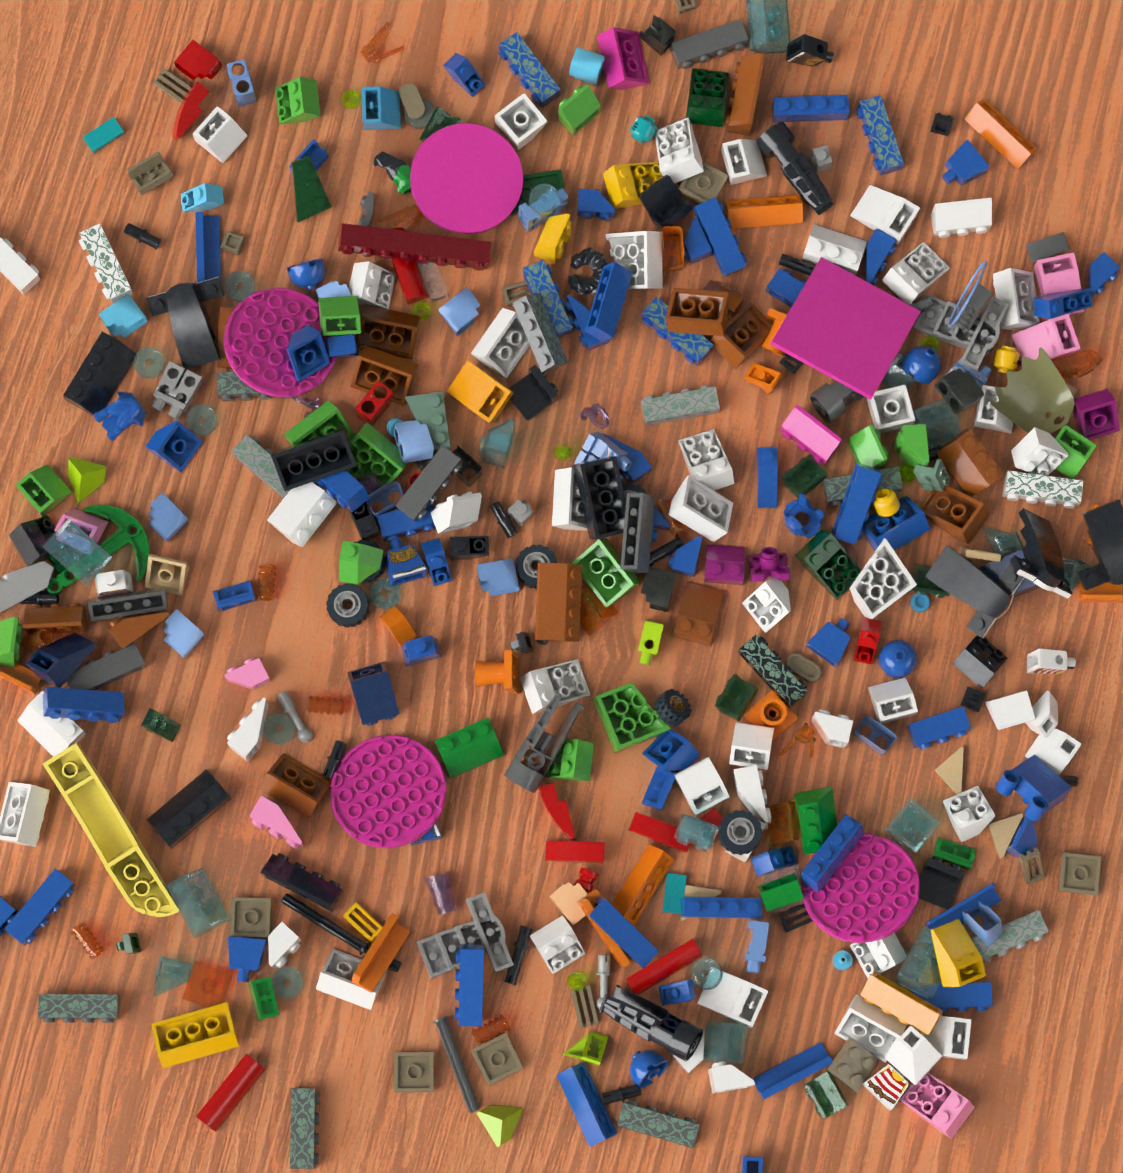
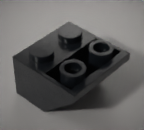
(30, 537)
(980, 660)

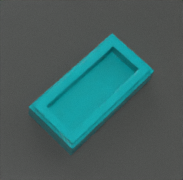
(103, 135)
(673, 893)

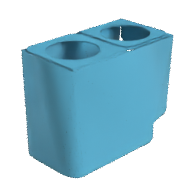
(586, 66)
(123, 317)

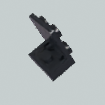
(664, 203)
(533, 393)
(939, 882)

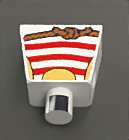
(113, 583)
(1049, 662)
(887, 1086)

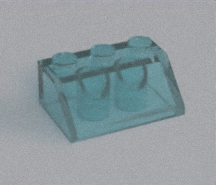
(768, 26)
(497, 443)
(76, 551)
(198, 902)
(920, 967)

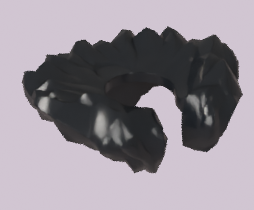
(596, 262)

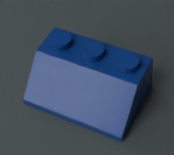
(897, 529)

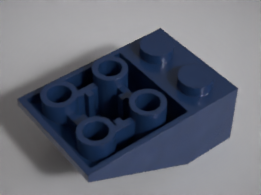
(60, 658)

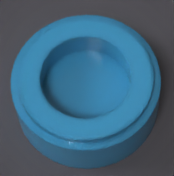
(919, 603)

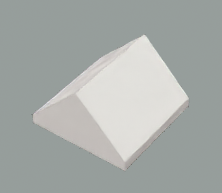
(1011, 710)

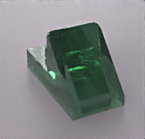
(160, 725)

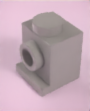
(820, 159)
(520, 512)

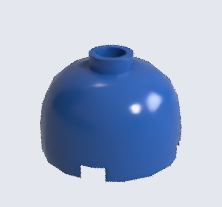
(307, 273)
(922, 363)
(897, 658)
(646, 1067)

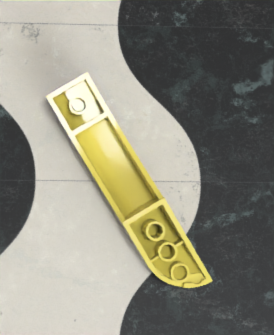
(110, 832)

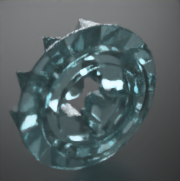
(380, 601)

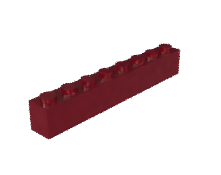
(414, 246)

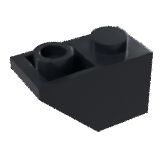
(365, 522)
(469, 547)

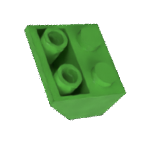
(298, 101)
(578, 109)
(339, 315)
(867, 448)
(1078, 449)
(43, 489)
(10, 641)
(572, 761)

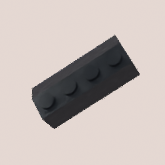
(99, 374)
(314, 459)
(601, 496)
(189, 809)
(302, 882)

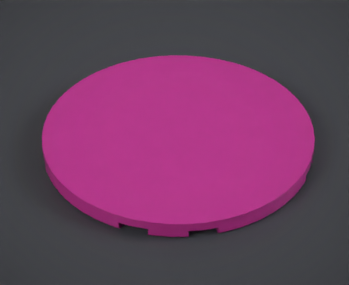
(466, 178)
(259, 339)
(388, 791)
(867, 894)

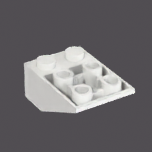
(678, 151)
(885, 212)
(915, 273)
(707, 460)
(563, 677)
(249, 736)
(749, 791)
(735, 999)
(951, 1037)

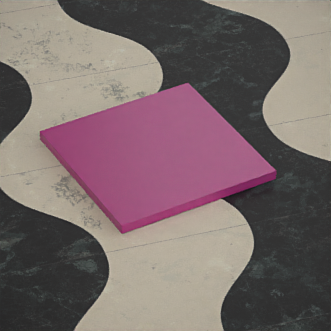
(845, 328)

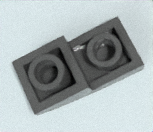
(368, 209)
(1047, 247)

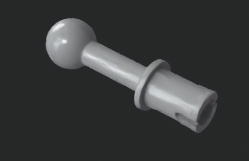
(304, 734)
(603, 971)

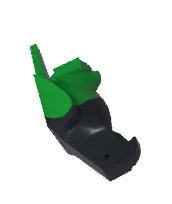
(396, 169)

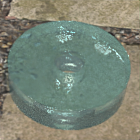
(421, 123)
(538, 205)
(236, 278)
(145, 355)
(202, 428)
(287, 733)
(710, 981)
(287, 991)

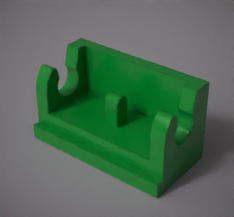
(954, 853)
(780, 892)
(263, 999)

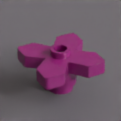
(769, 564)

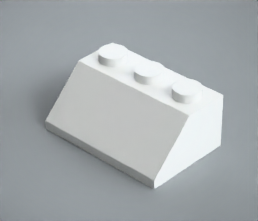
(962, 217)
(834, 247)
(1017, 290)
(502, 344)
(567, 502)
(701, 509)
(302, 512)
(51, 733)
(23, 813)
(337, 980)
(870, 1027)
(727, 1078)

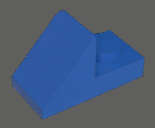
(341, 346)
(659, 523)
(677, 992)

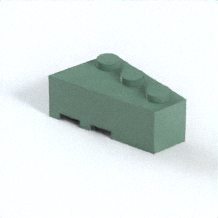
(430, 410)

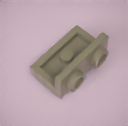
(149, 173)

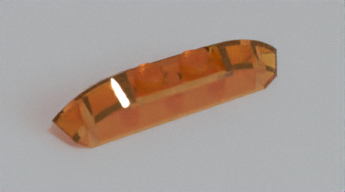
(1076, 363)

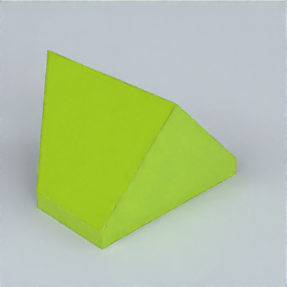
(85, 477)
(589, 1049)
(500, 1121)

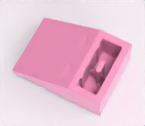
(1058, 275)
(1054, 336)
(270, 816)
(938, 1104)

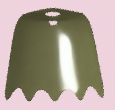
(1034, 393)

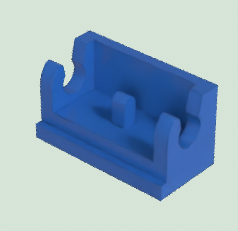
(316, 154)
(234, 596)
(658, 789)

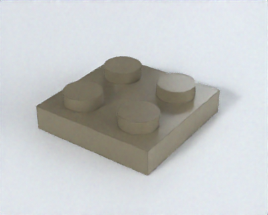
(704, 185)
(1079, 874)
(250, 917)
(497, 1059)
(852, 1064)
(413, 1072)

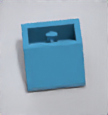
(380, 108)

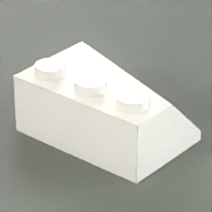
(641, 255)
(881, 581)

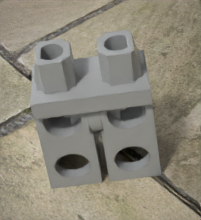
(176, 390)

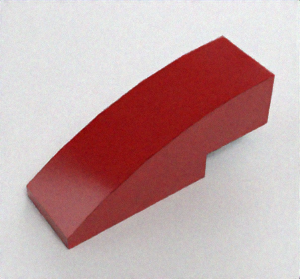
(189, 109)
(557, 810)
(656, 831)
(575, 851)

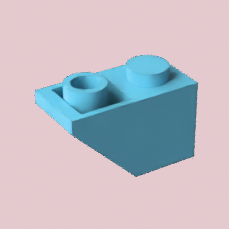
(202, 198)

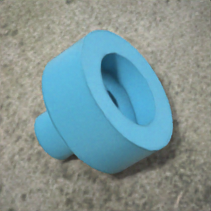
(391, 424)
(837, 960)

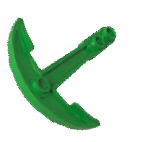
(114, 543)

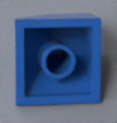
(307, 352)
(174, 445)
(671, 752)
(1023, 839)

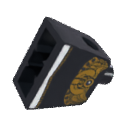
(808, 51)

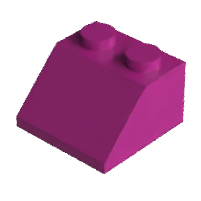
(1096, 414)
(724, 564)

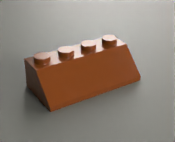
(745, 95)
(558, 602)

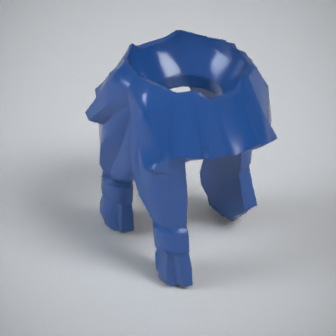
(123, 414)
(794, 525)

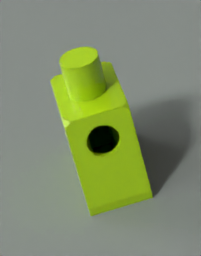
(653, 632)

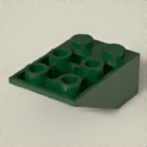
(707, 97)
(829, 563)

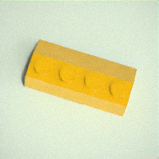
(194, 1035)

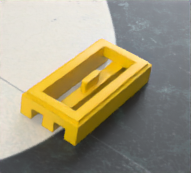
(351, 911)

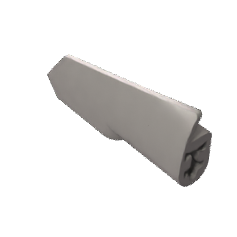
(23, 584)

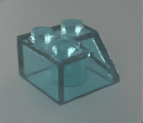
(912, 825)

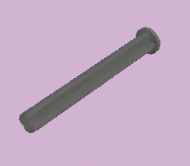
(457, 1064)

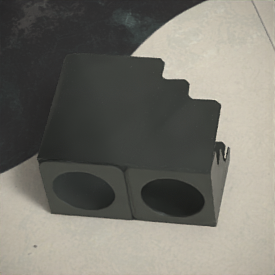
(658, 35)
(959, 390)
(658, 588)

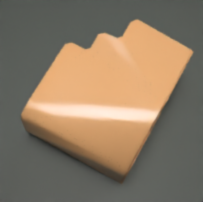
(566, 901)

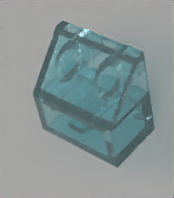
(940, 422)
(696, 832)
(725, 1042)

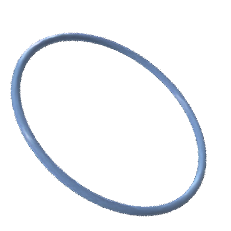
(971, 294)

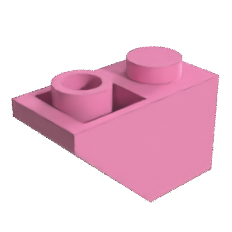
(249, 675)

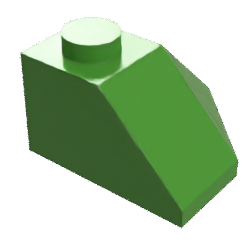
(358, 562)

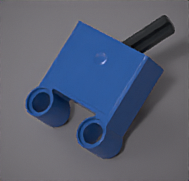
(1037, 786)

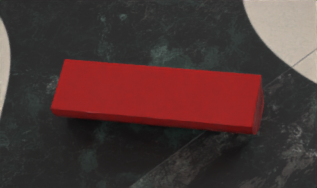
(409, 278)
(664, 967)
(230, 1092)

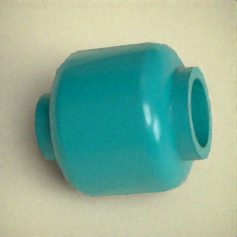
(643, 129)

